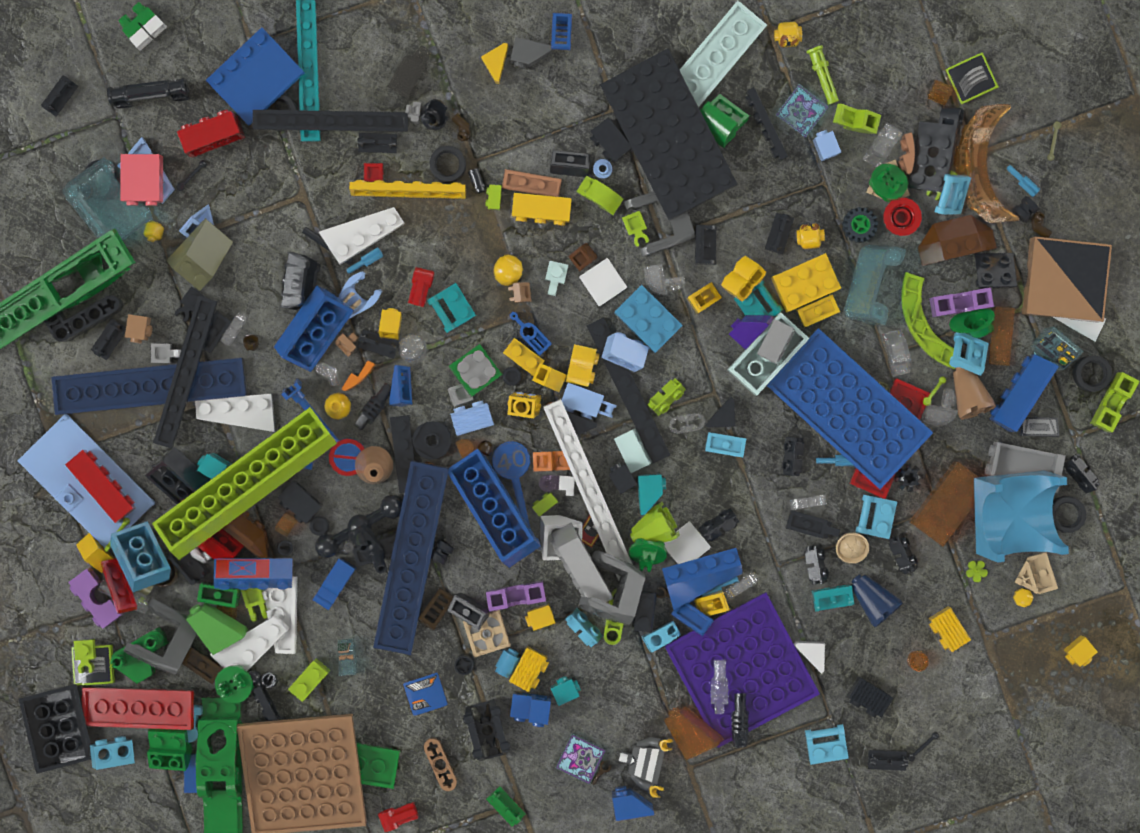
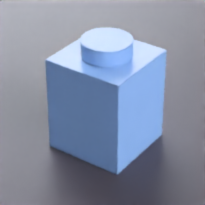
(826, 145)

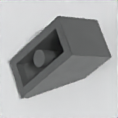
(528, 52)

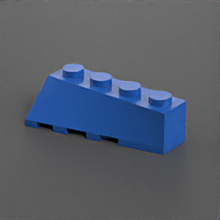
(700, 576)

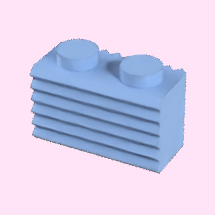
(472, 418)

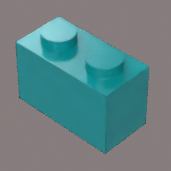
(212, 465)

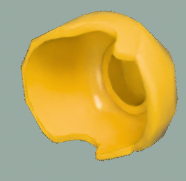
(508, 270)

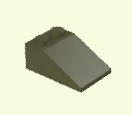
(200, 254)

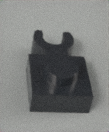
(189, 302)

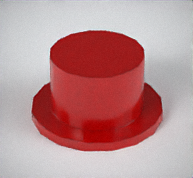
(902, 216)

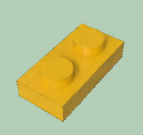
(818, 311)
(523, 356)

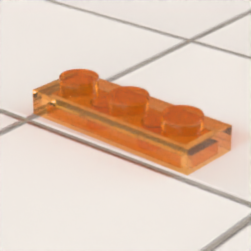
(1002, 336)

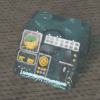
(1056, 348)

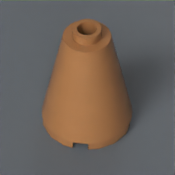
(971, 394)
(374, 458)

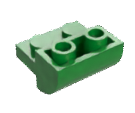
(723, 119)
(169, 749)

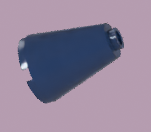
(874, 599)

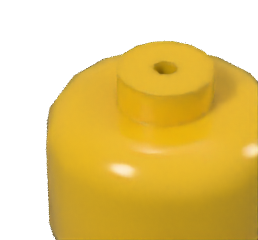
(153, 231)

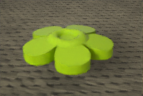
(976, 570)

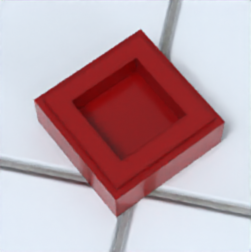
(373, 172)

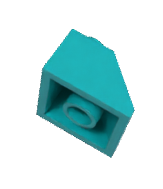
(650, 490)

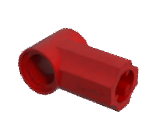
(421, 281)
(393, 818)

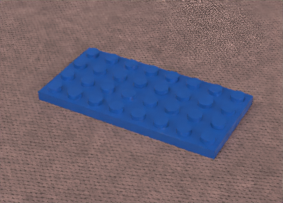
(849, 408)

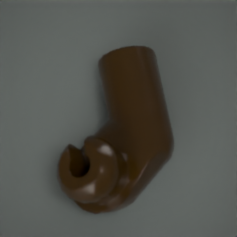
(464, 128)
(1038, 226)

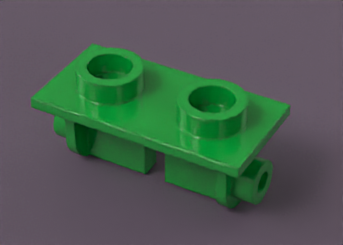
(506, 806)

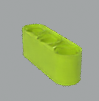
(611, 625)

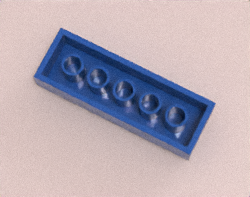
(493, 508)

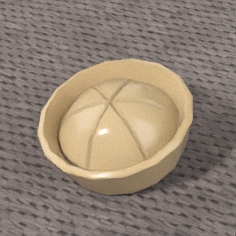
(852, 548)

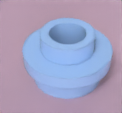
(598, 173)

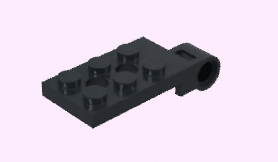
(939, 135)

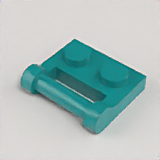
(457, 304)
(752, 305)

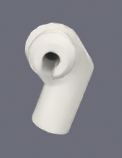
(200, 556)

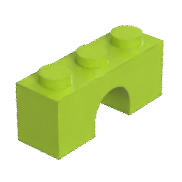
(1109, 410)

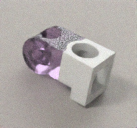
(558, 482)

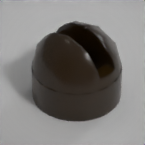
(247, 342)
(486, 448)

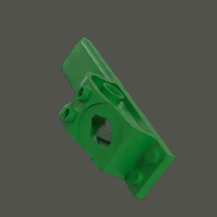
(41, 300)
(221, 805)

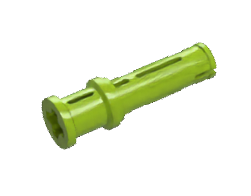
(820, 66)

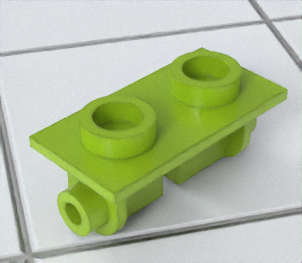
(661, 404)

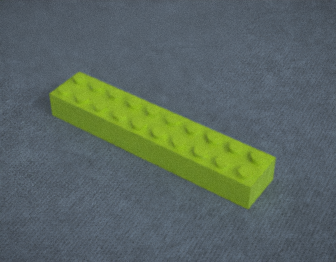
(244, 483)

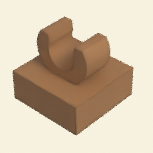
(521, 292)
(346, 344)

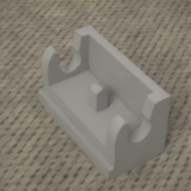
(776, 342)

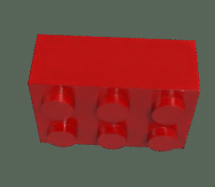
(210, 133)

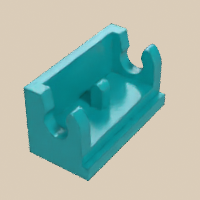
(833, 597)

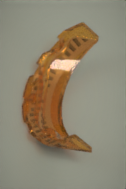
(971, 160)

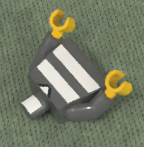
(646, 763)

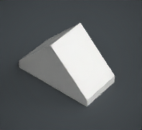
(813, 651)

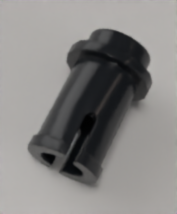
(476, 180)

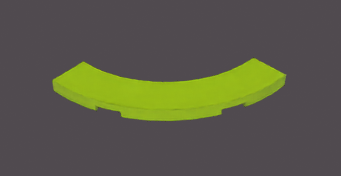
(917, 324)

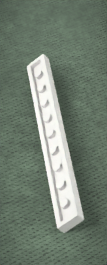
(586, 481)

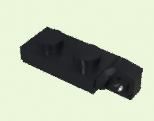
(810, 525)

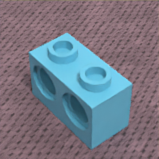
(112, 758)

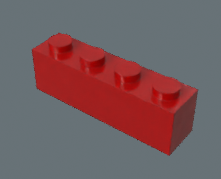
(100, 486)
(221, 546)

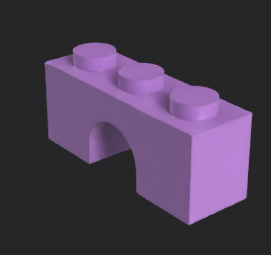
(961, 302)
(84, 587)
(515, 595)

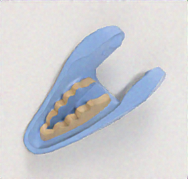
(353, 299)

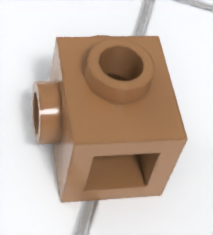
(138, 328)

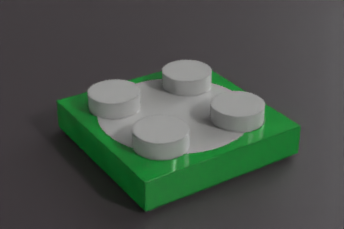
(475, 370)

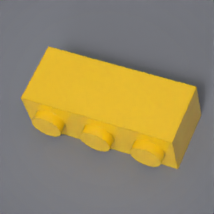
(541, 208)

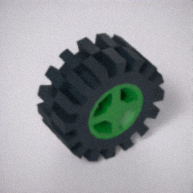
(864, 220)

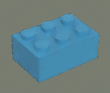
(648, 319)
(140, 556)

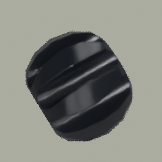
(913, 473)

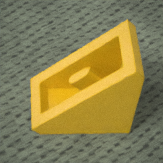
(495, 61)
(704, 298)
(93, 552)
(712, 603)

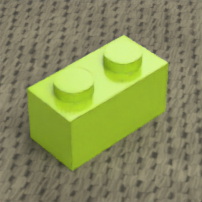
(494, 199)
(544, 504)

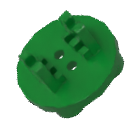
(883, 175)
(647, 553)
(241, 680)

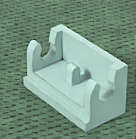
(633, 450)

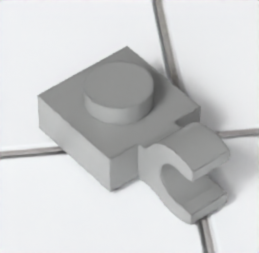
(414, 112)
(163, 353)

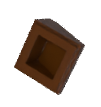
(583, 256)

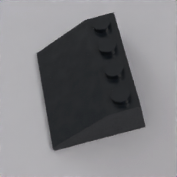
(55, 728)

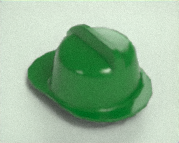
(976, 323)

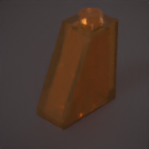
(691, 732)

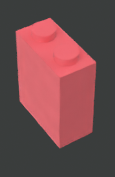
(141, 179)

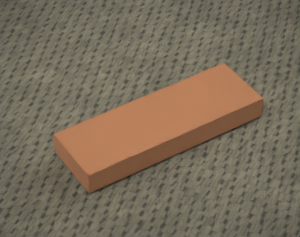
(531, 183)

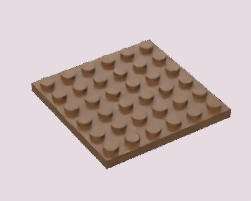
(302, 774)

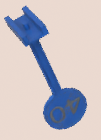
(511, 462)

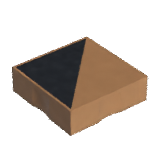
(1067, 279)

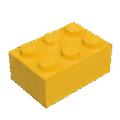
(805, 283)

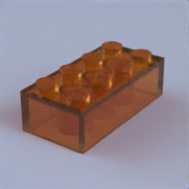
(946, 504)

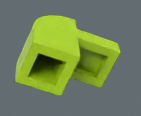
(857, 120)
(600, 195)

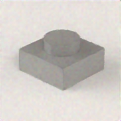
(459, 395)

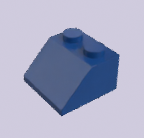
(630, 804)

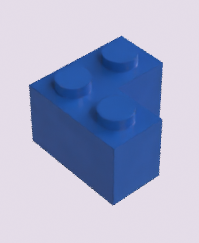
(531, 707)

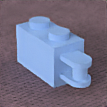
(585, 401)

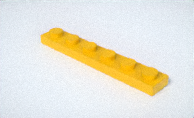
(415, 189)

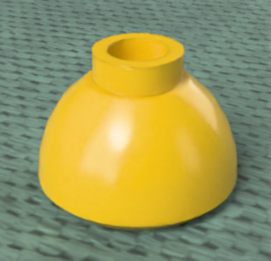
(337, 406)

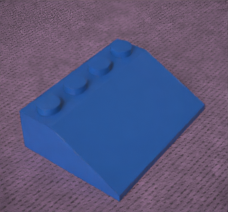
(255, 75)

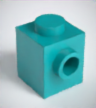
(565, 690)

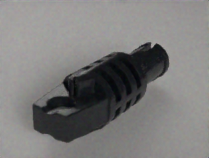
(373, 407)
(739, 721)

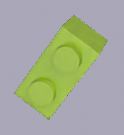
(309, 679)

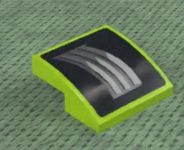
(972, 78)
(103, 670)

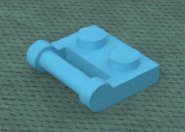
(953, 194)
(975, 353)
(882, 517)
(827, 750)

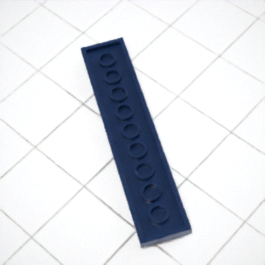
(144, 386)
(411, 557)

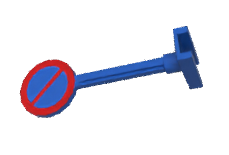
(344, 453)

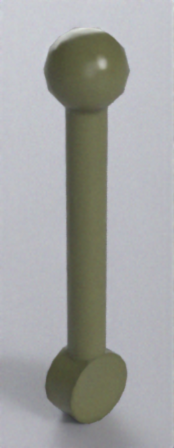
(1057, 125)

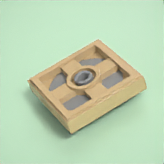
(490, 637)

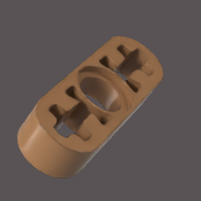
(451, 775)

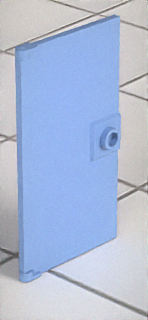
(47, 465)

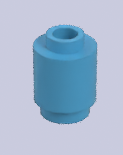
(507, 662)

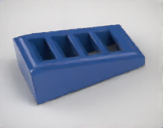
(560, 18)
(401, 387)

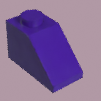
(749, 328)

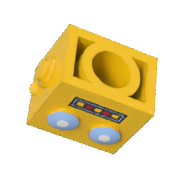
(524, 405)

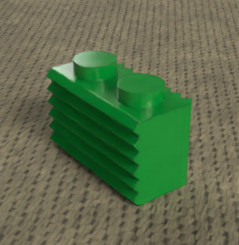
(227, 597)

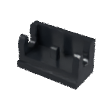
(705, 244)
(190, 568)

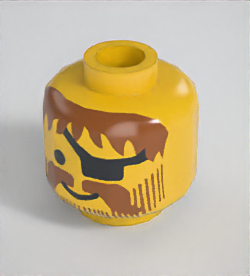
(788, 34)
(810, 236)

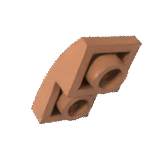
(907, 161)

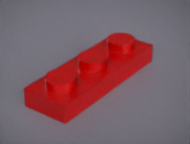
(118, 586)

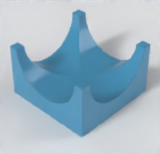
(1016, 514)

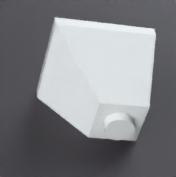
(550, 524)

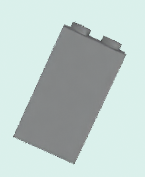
(1016, 459)

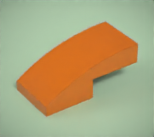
(353, 380)
(549, 461)

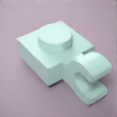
(556, 274)

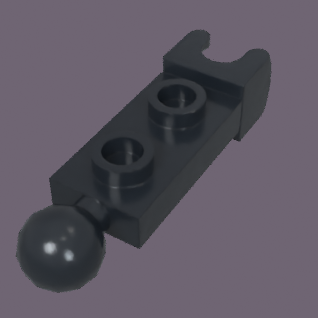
(262, 696)

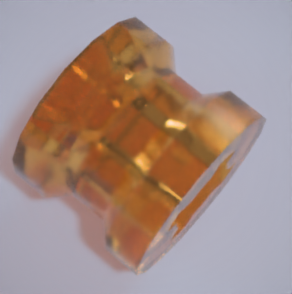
(920, 663)

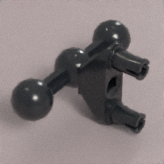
(361, 534)

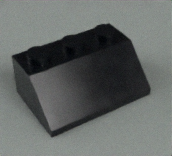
(178, 476)

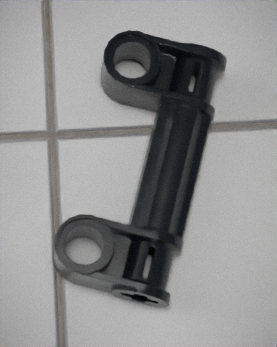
(123, 96)

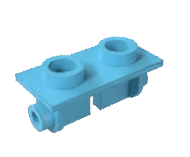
(579, 620)

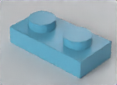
(725, 444)

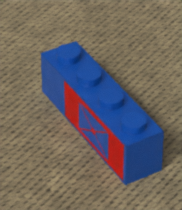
(253, 573)

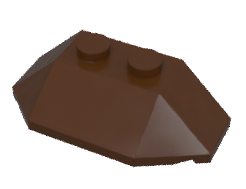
(955, 239)
(250, 534)

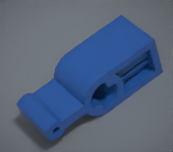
(531, 339)
(334, 583)

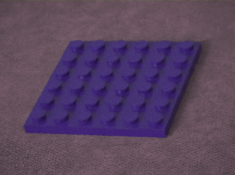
(758, 663)

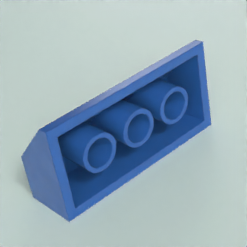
(313, 329)
(1023, 392)

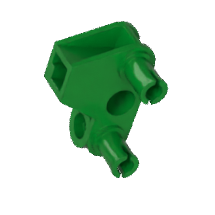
(134, 668)

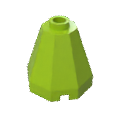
(656, 525)

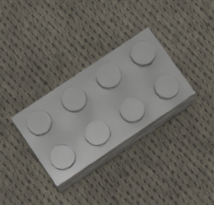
(579, 564)

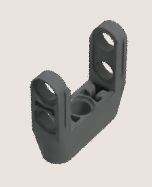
(681, 226)
(627, 592)
(177, 647)

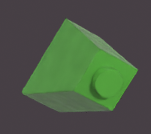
(215, 627)

